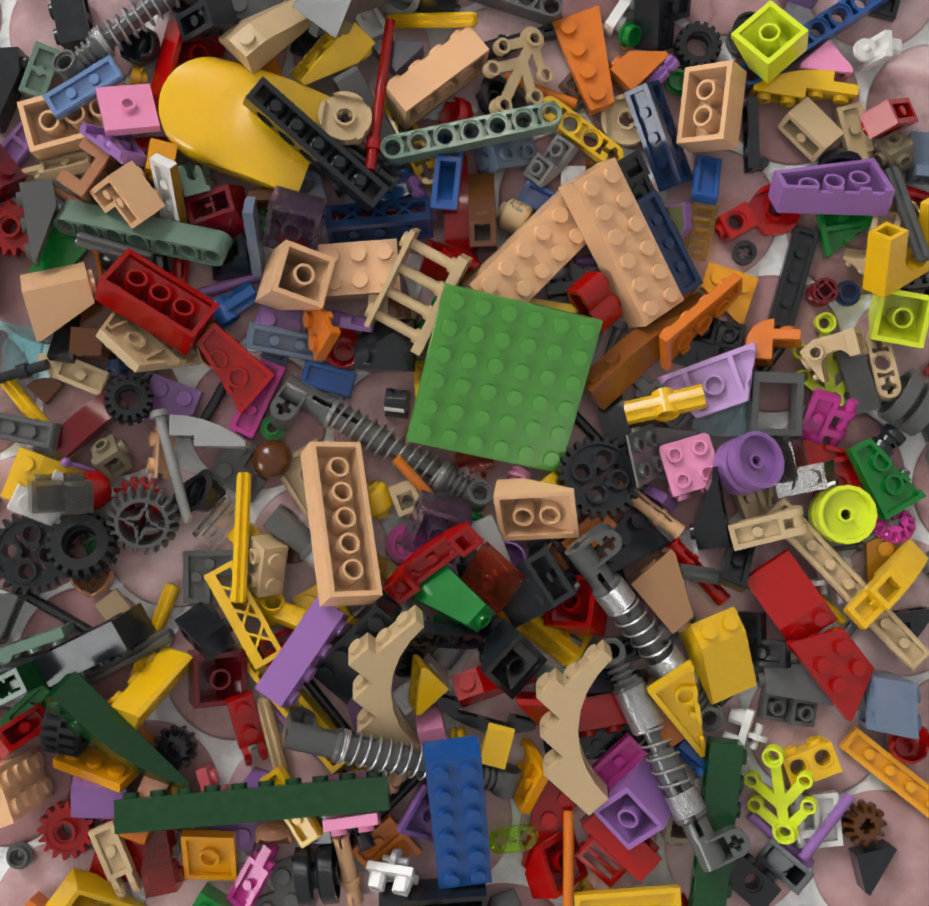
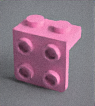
(687, 465)
(340, 823)

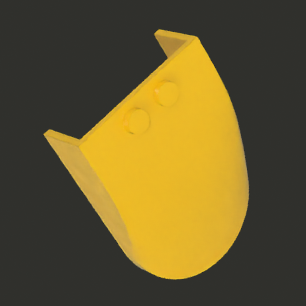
(211, 126)

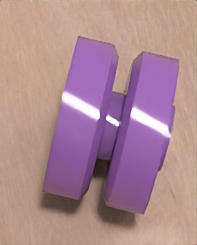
(749, 463)

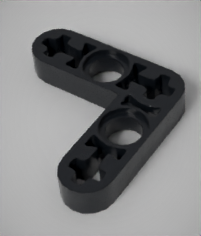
(433, 636)

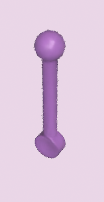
(66, 462)

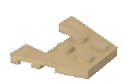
(141, 349)

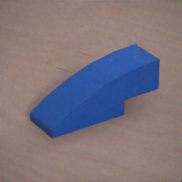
(447, 178)

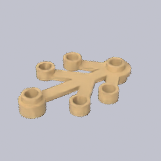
(519, 68)

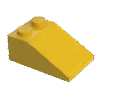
(333, 55)
(27, 464)
(720, 654)
(88, 889)

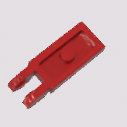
(246, 725)

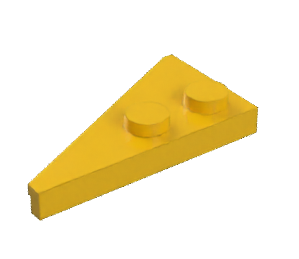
(678, 698)

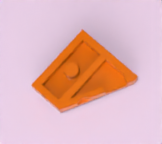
(386, 840)

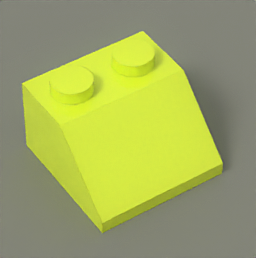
(770, 41)
(899, 318)

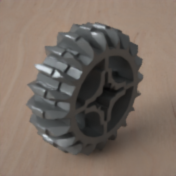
(137, 539)

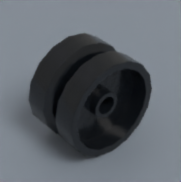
(316, 875)

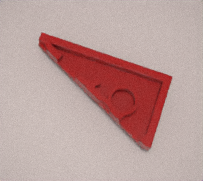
(547, 816)

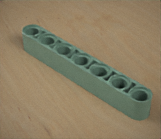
(481, 124)
(153, 234)

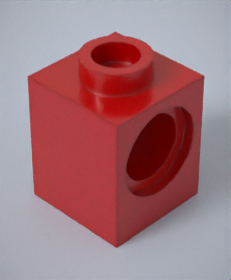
(744, 217)

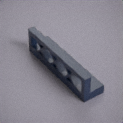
(658, 135)
(379, 225)
(669, 242)

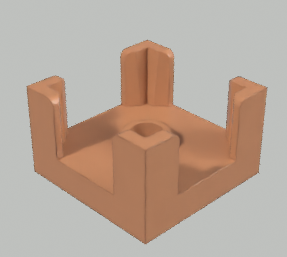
(100, 168)

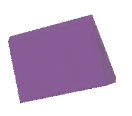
(93, 800)
(416, 817)

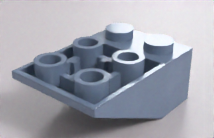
(891, 705)

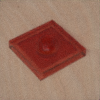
(493, 577)

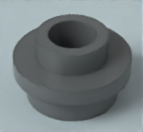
(12, 856)

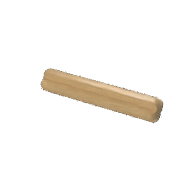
(271, 732)

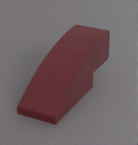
(85, 425)

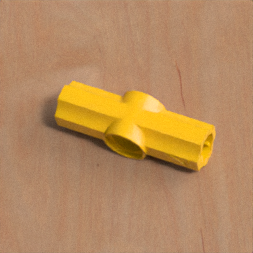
(665, 404)
(276, 610)

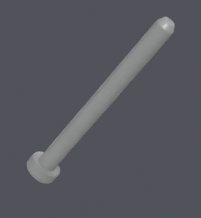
(159, 416)

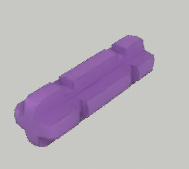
(662, 72)
(413, 183)

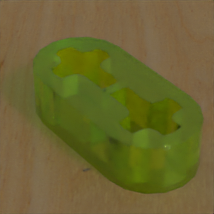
(513, 845)

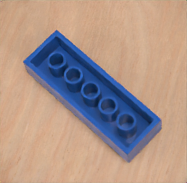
(458, 811)

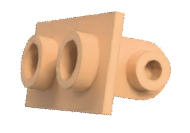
(157, 463)

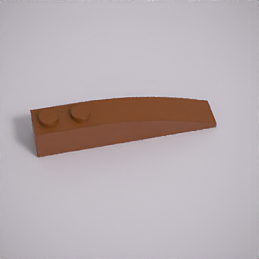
(630, 357)

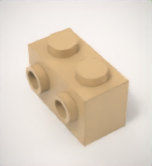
(811, 129)
(266, 565)

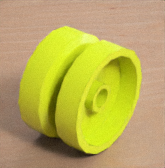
(857, 519)

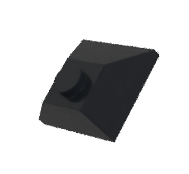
(384, 350)
(510, 659)

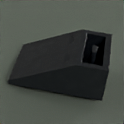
(545, 587)

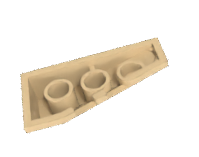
(264, 34)

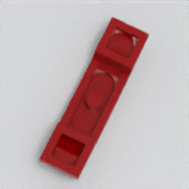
(457, 222)
(430, 558)

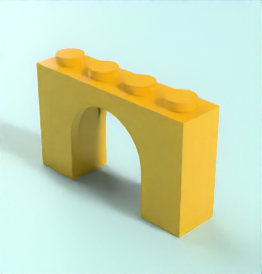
(889, 261)

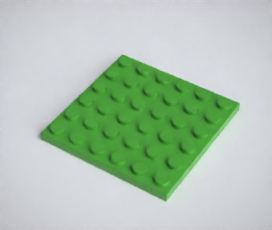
(502, 378)

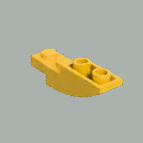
(794, 86)
(888, 585)

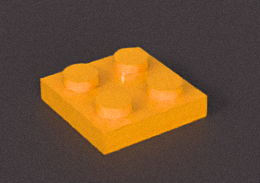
(209, 855)

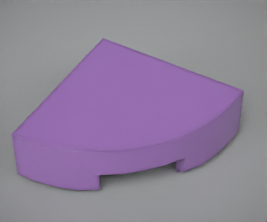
(660, 498)

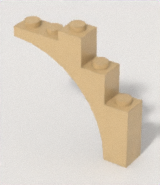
(376, 662)
(564, 696)

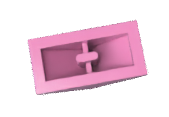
(828, 58)
(431, 725)

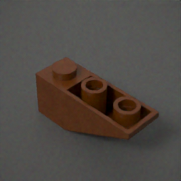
(482, 213)

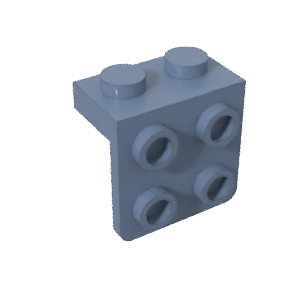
(504, 155)

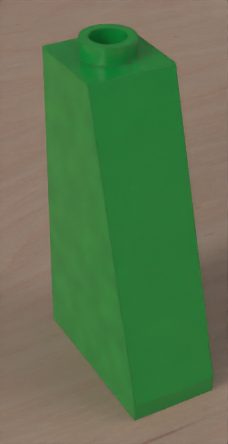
(454, 599)

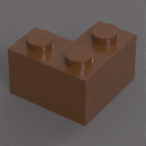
(84, 340)

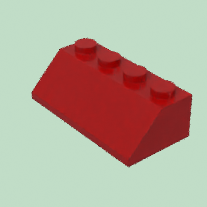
(175, 53)
(155, 301)

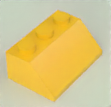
(151, 686)

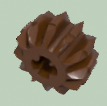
(869, 829)

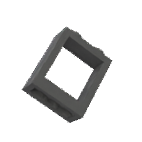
(795, 404)

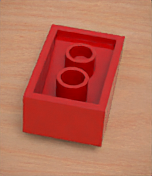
(790, 597)

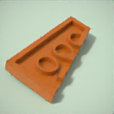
(586, 56)
(678, 336)

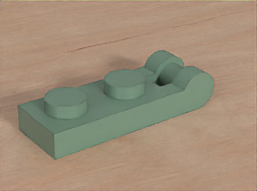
(36, 642)

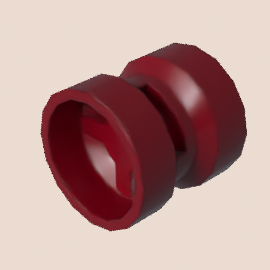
(817, 296)

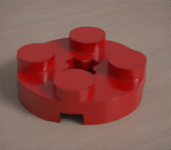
(769, 223)

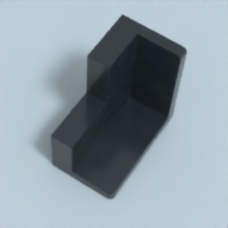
(657, 22)

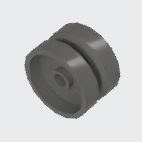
(911, 404)

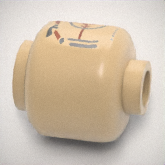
(513, 215)

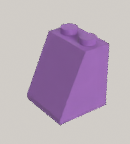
(635, 806)

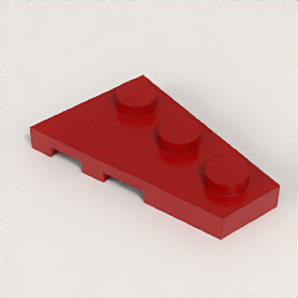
(236, 367)

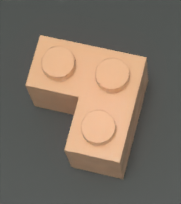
(129, 193)

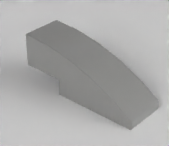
(206, 434)

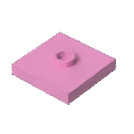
(127, 109)

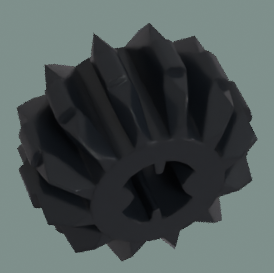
(180, 740)

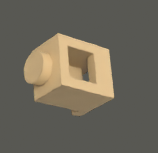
(397, 493)

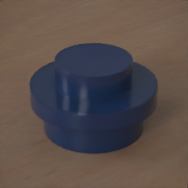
(848, 293)
(117, 367)

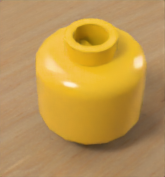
(379, 499)

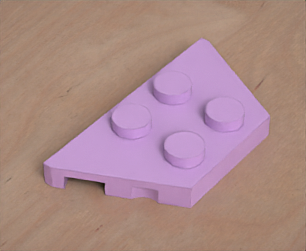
(724, 379)

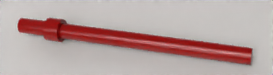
(373, 142)

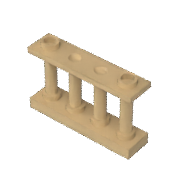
(456, 267)

